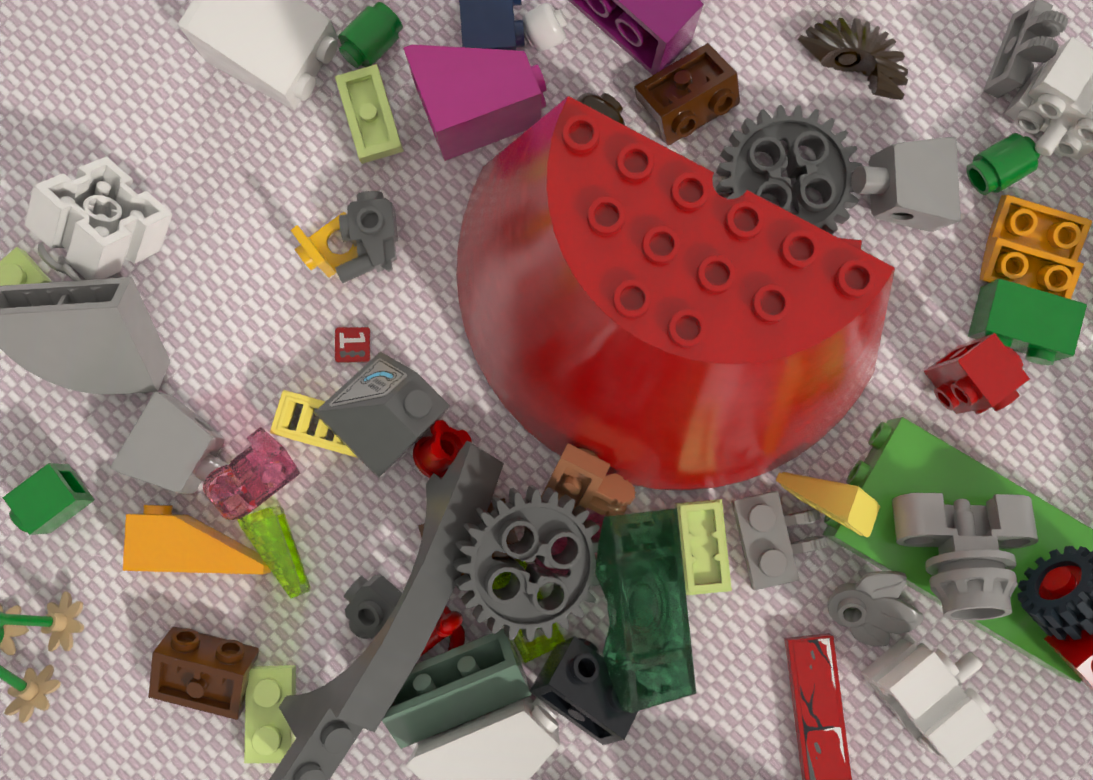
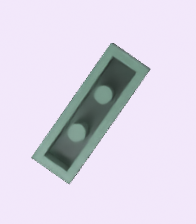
(457, 688)

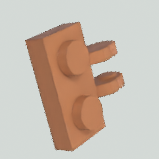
(585, 480)

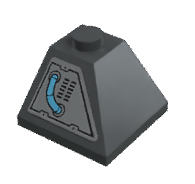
(382, 412)

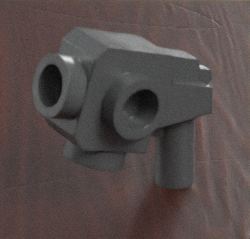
(371, 228)
(370, 605)

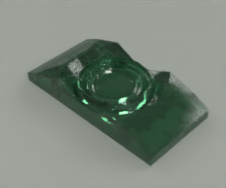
(646, 609)

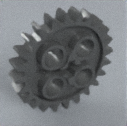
(827, 174)
(517, 602)

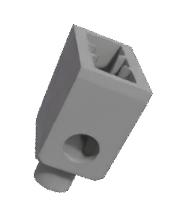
(913, 183)
(170, 447)

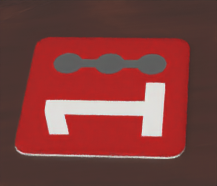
(352, 344)

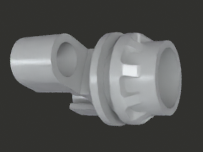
(970, 571)

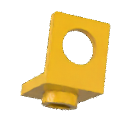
(315, 249)

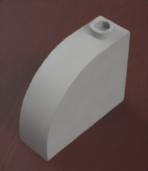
(83, 335)

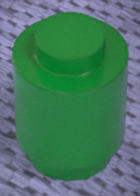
(370, 35)
(1003, 164)

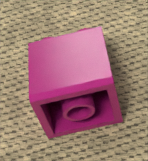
(475, 94)

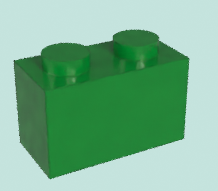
(1028, 320)

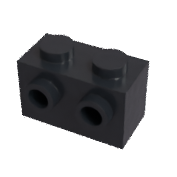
(581, 690)

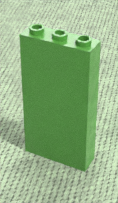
(915, 461)

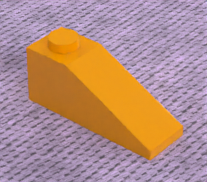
(183, 544)

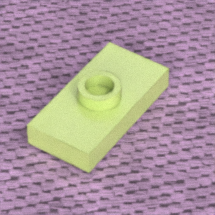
(704, 547)

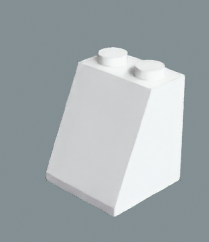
(263, 43)
(492, 747)

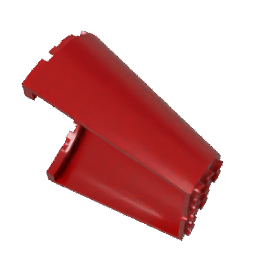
(654, 313)

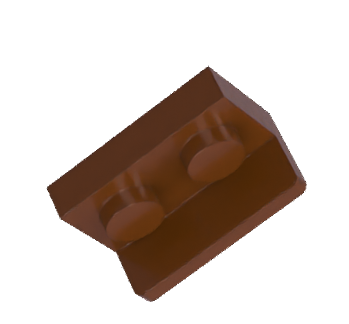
(689, 93)
(202, 672)

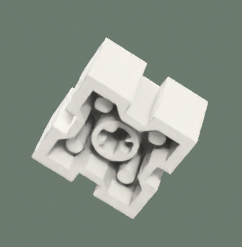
(1059, 102)
(97, 219)
(930, 702)

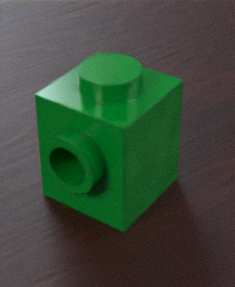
(47, 499)

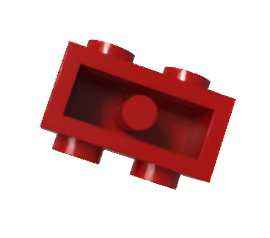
(978, 376)

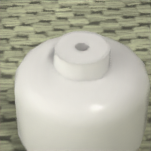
(544, 27)

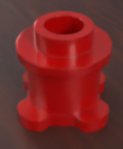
(438, 451)

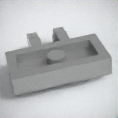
(1024, 43)
(767, 541)

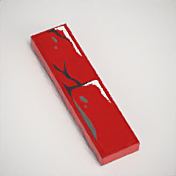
(818, 707)

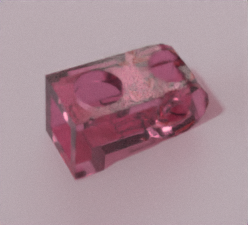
(250, 477)

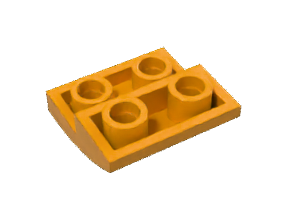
(1035, 246)

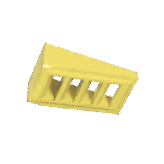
(284, 416)
(836, 500)

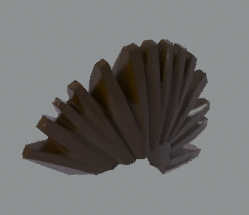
(860, 52)

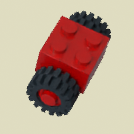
(1062, 605)

